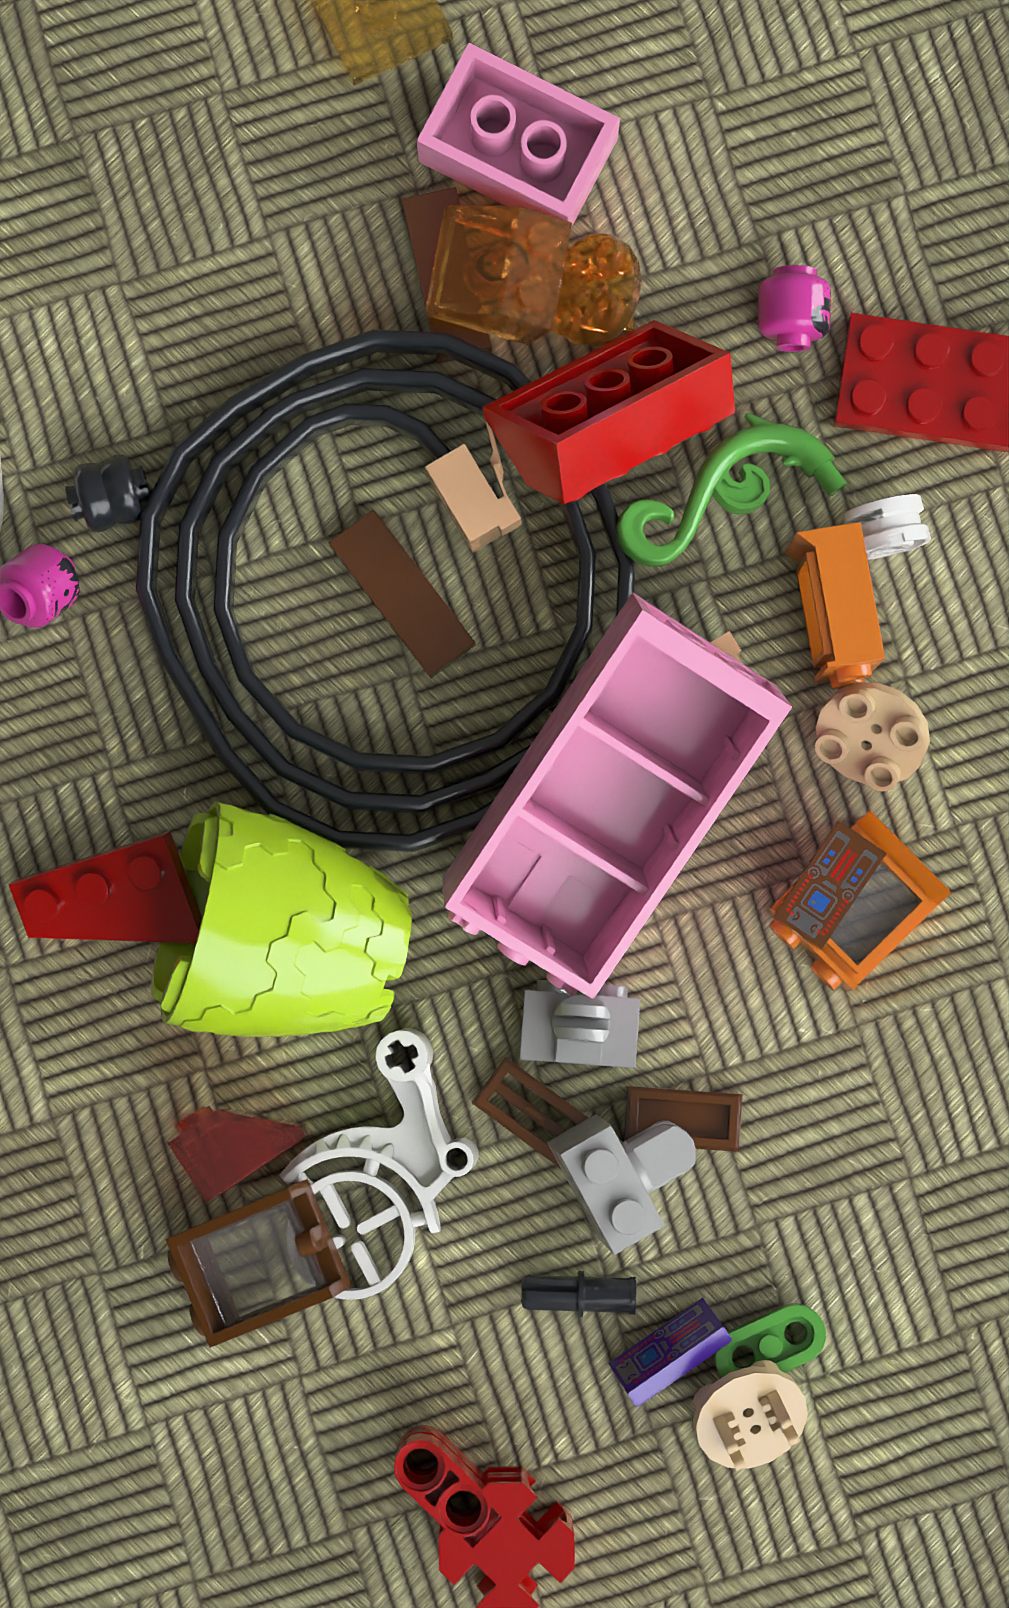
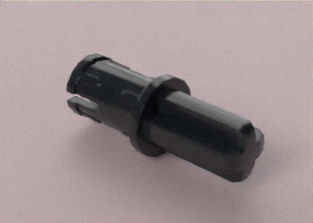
(579, 1293)

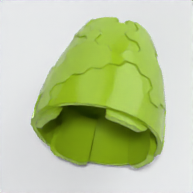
(287, 932)

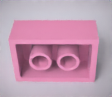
(516, 137)

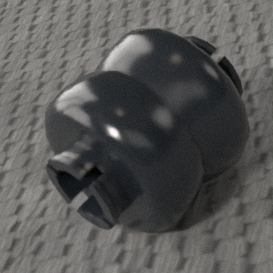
(108, 493)

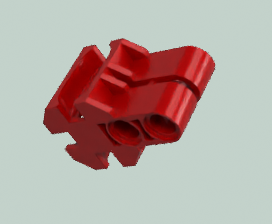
(495, 1532)

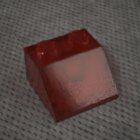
(230, 1146)

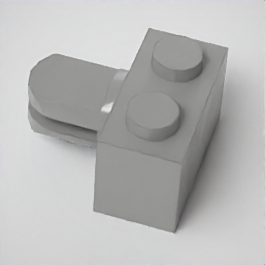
(580, 1028)
(617, 1176)

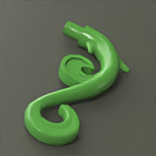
(714, 480)

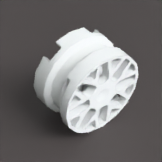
(890, 525)

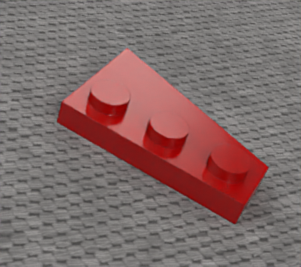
(112, 896)

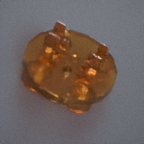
(599, 313)

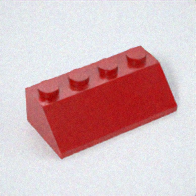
(612, 409)

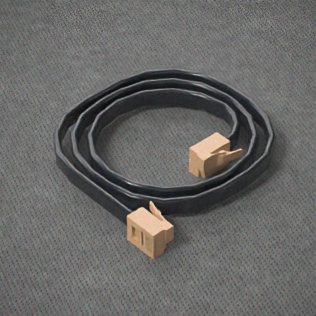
(467, 500)

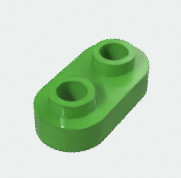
(768, 1341)

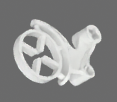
(414, 1149)

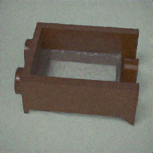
(257, 1264)

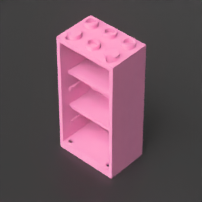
(612, 798)

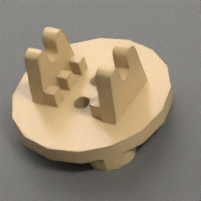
(894, 749)
(774, 1407)

